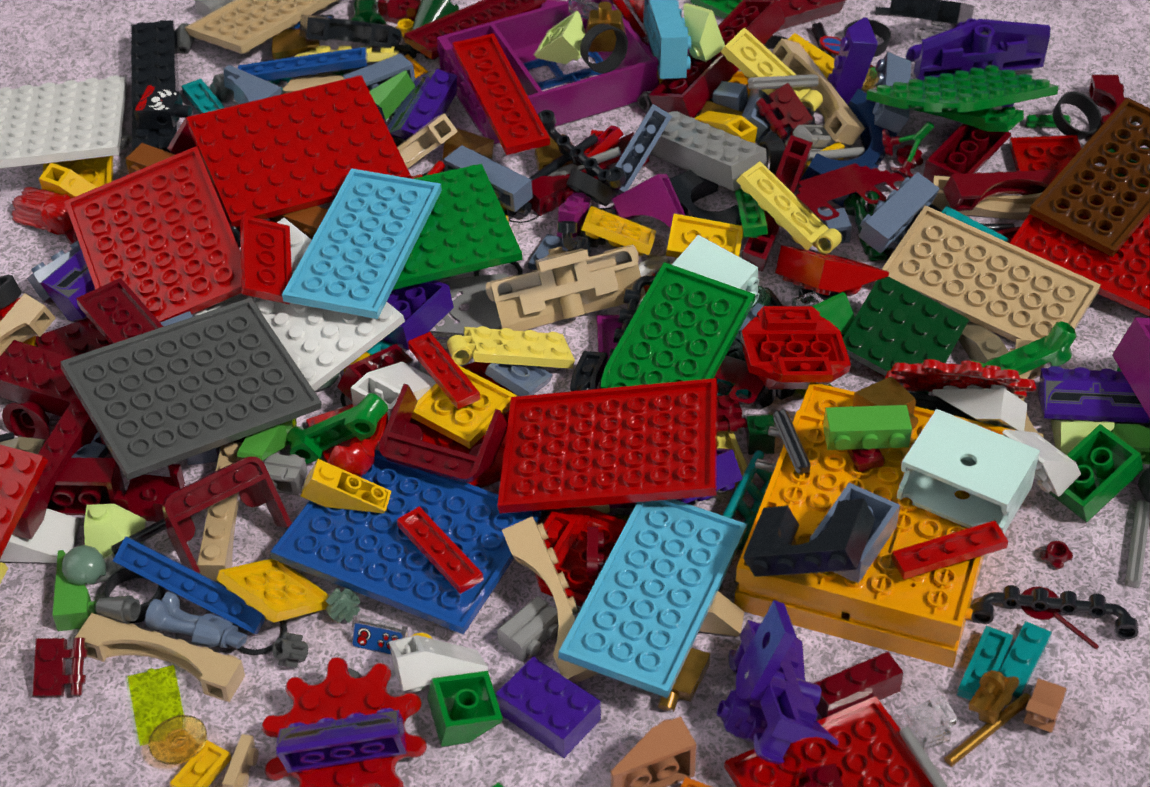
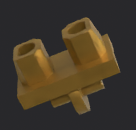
(993, 695)

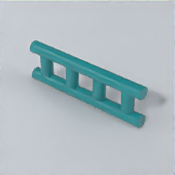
(736, 501)

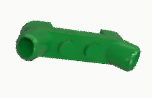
(1049, 349)
(354, 422)

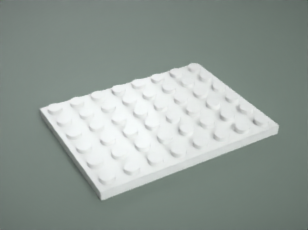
(61, 121)
(318, 338)

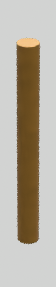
(987, 730)

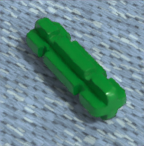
(1043, 121)

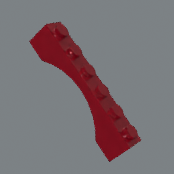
(789, 173)
(969, 190)
(553, 191)
(68, 436)

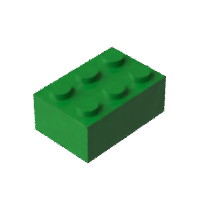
(1105, 469)

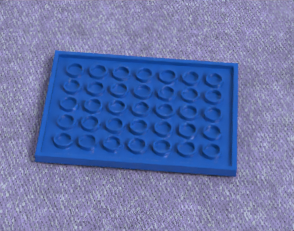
(381, 562)

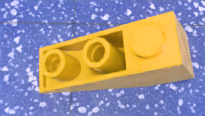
(730, 123)
(64, 181)
(343, 490)

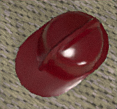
(26, 420)

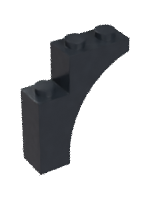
(933, 10)

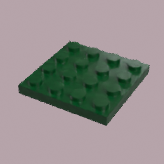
(901, 328)

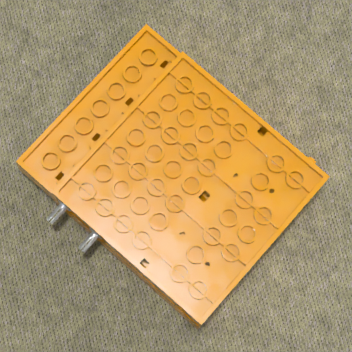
(905, 616)

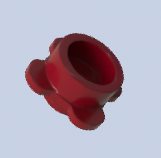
(1059, 548)

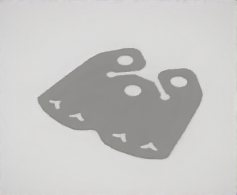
(481, 310)

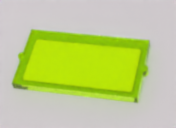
(154, 699)

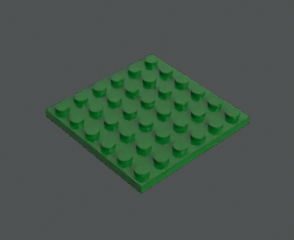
(462, 231)

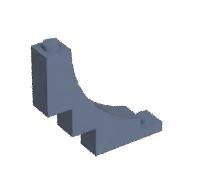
(247, 86)

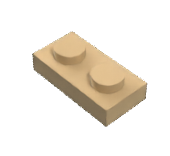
(243, 758)

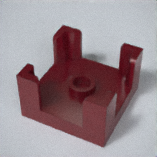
(398, 9)
(147, 493)

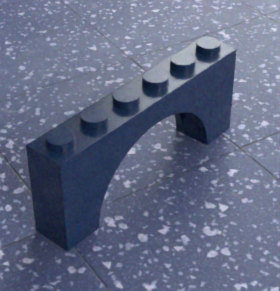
(871, 142)

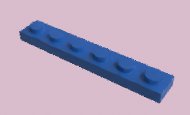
(308, 64)
(188, 584)

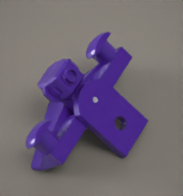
(981, 44)
(771, 693)

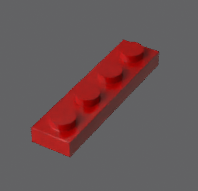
(444, 370)
(949, 549)
(440, 550)

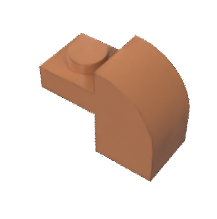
(1045, 705)

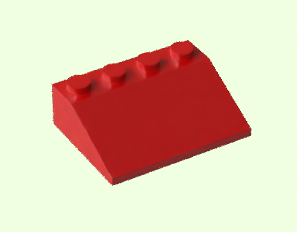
(824, 271)

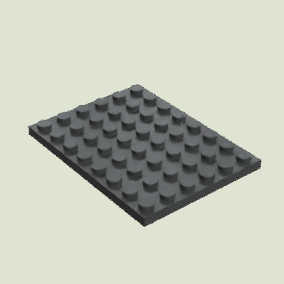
(189, 387)

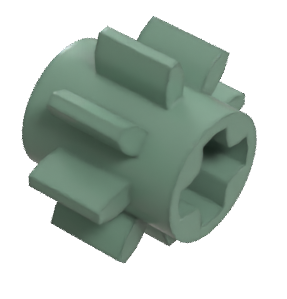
(342, 605)

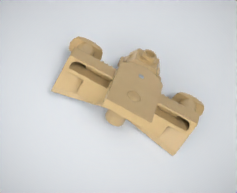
(565, 287)

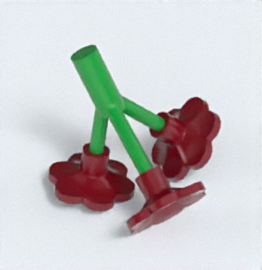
(909, 156)

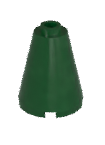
(432, 10)

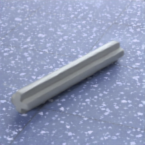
(776, 82)
(1138, 544)

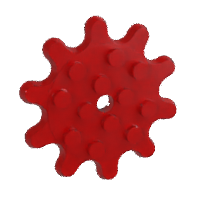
(936, 375)
(338, 698)

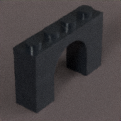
(346, 30)
(690, 188)
(836, 549)

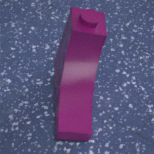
(650, 198)

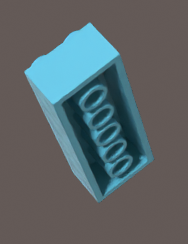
(667, 37)

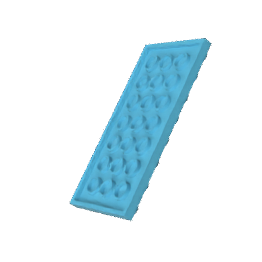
(362, 243)
(653, 594)

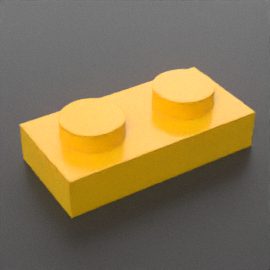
(202, 768)

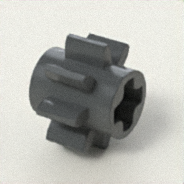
(290, 650)

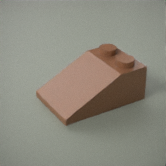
(659, 758)

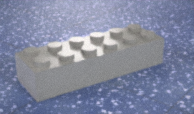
(707, 150)

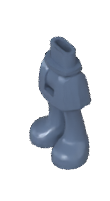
(206, 629)

